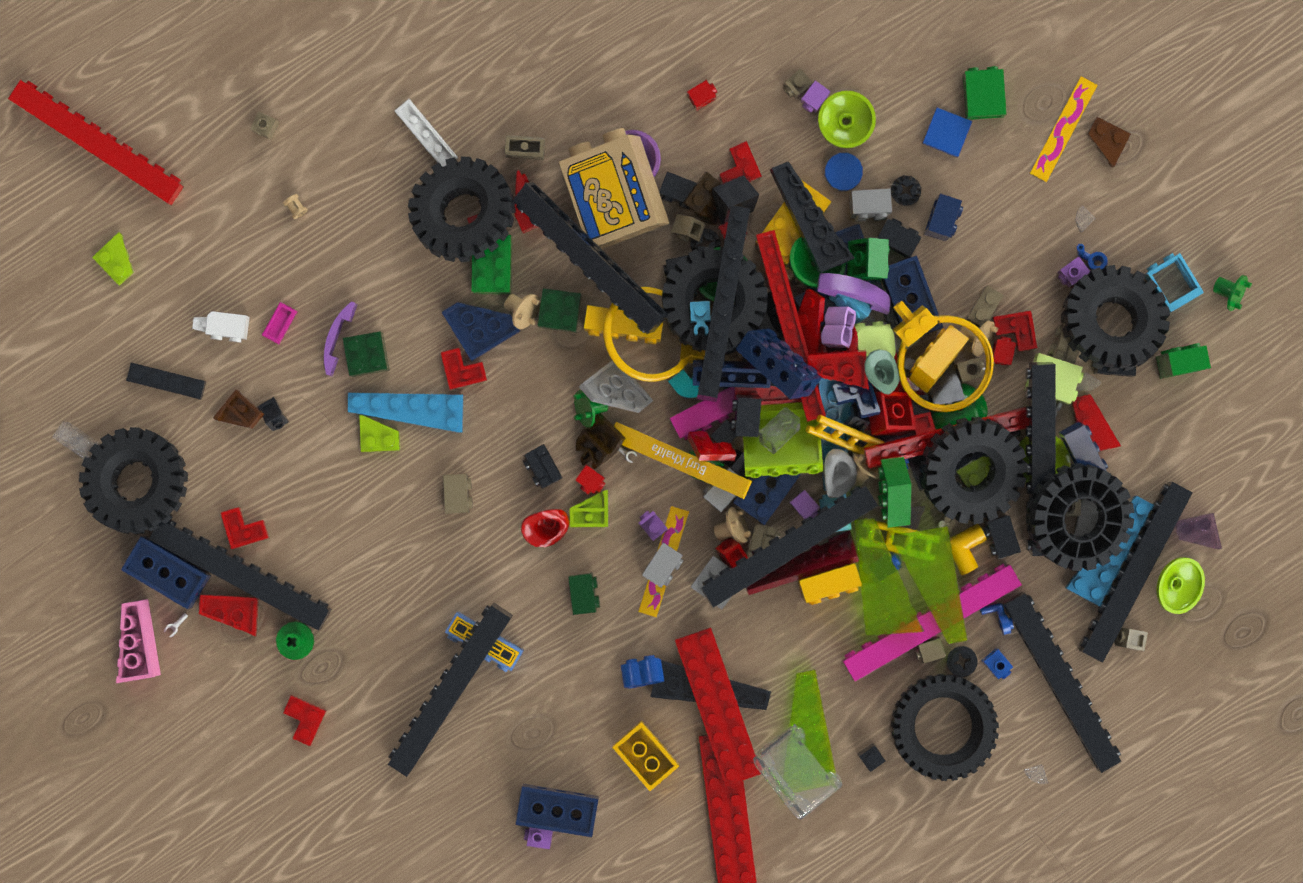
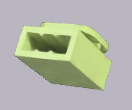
(875, 337)
(1067, 378)

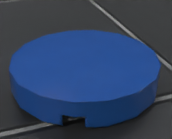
(843, 171)

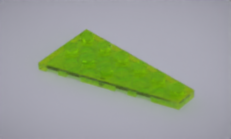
(933, 570)
(882, 589)
(809, 715)

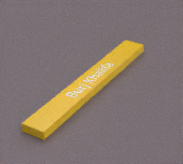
(684, 461)

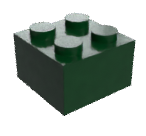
(559, 310)
(366, 354)
(583, 593)

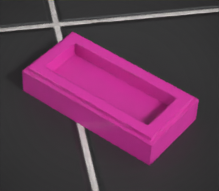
(279, 323)

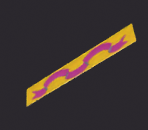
(1063, 129)
(653, 593)

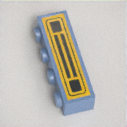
(502, 652)

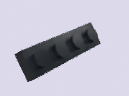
(166, 381)

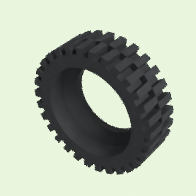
(971, 754)

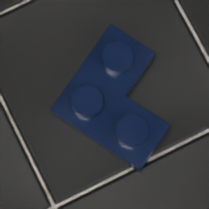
(864, 398)

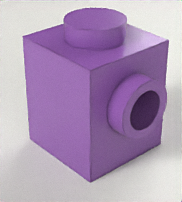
(814, 97)
(1072, 272)
(805, 505)
(538, 837)

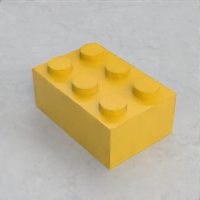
(937, 358)
(829, 584)
(645, 755)

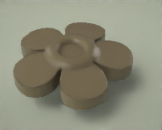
(947, 522)

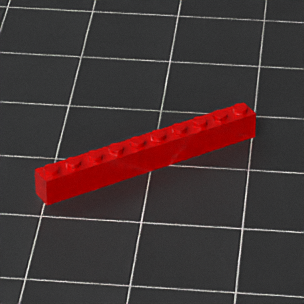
(95, 142)

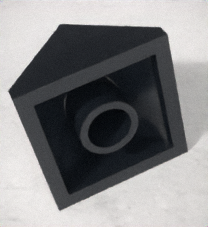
(736, 193)

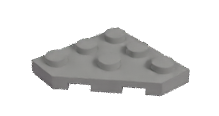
(616, 389)

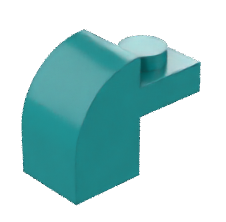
(683, 385)

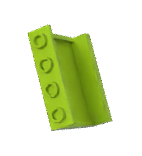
(798, 455)

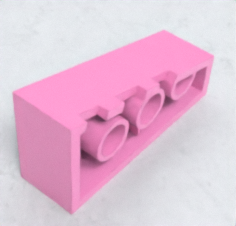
(137, 644)

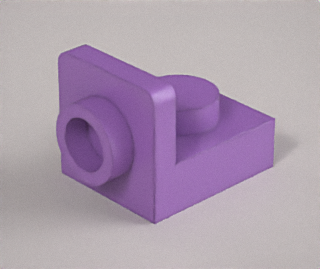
(652, 525)

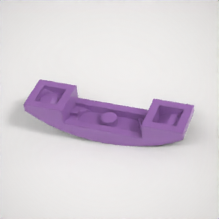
(854, 288)
(346, 314)

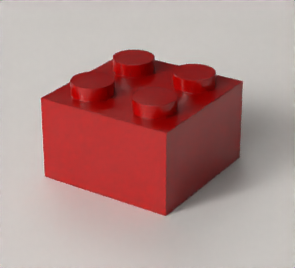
(895, 415)

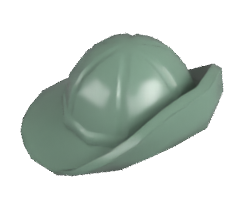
(882, 371)

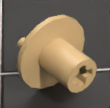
(523, 309)
(988, 329)
(863, 471)
(734, 526)

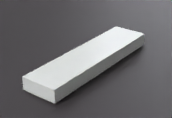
(425, 132)

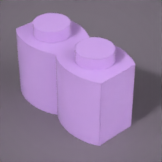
(838, 327)

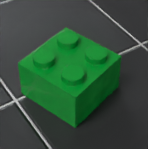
(869, 259)

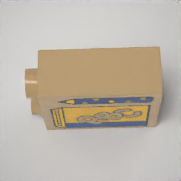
(613, 189)

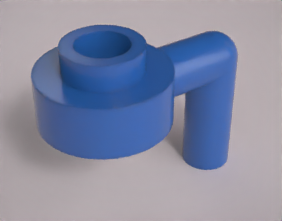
(1092, 258)
(1005, 623)

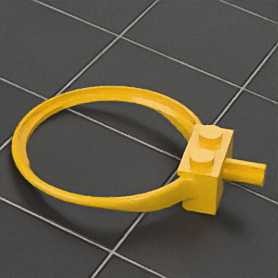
(915, 326)
(686, 356)

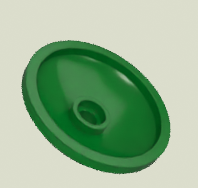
(802, 268)
(976, 409)

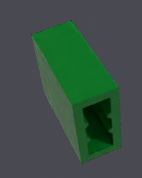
(984, 93)

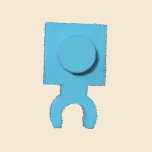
(700, 314)

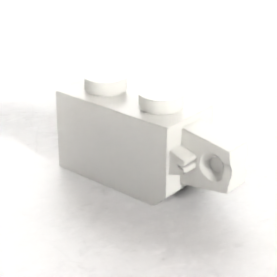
(223, 325)

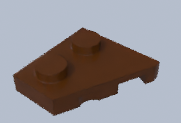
(1109, 139)
(239, 411)

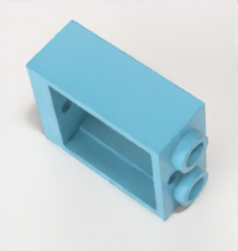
(1195, 288)

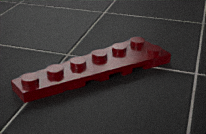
(829, 556)

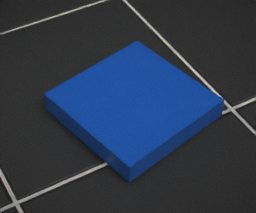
(947, 132)

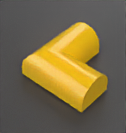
(961, 545)

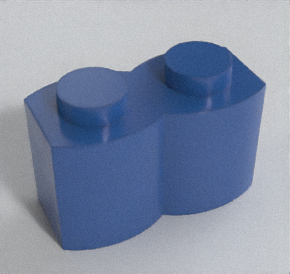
(643, 672)

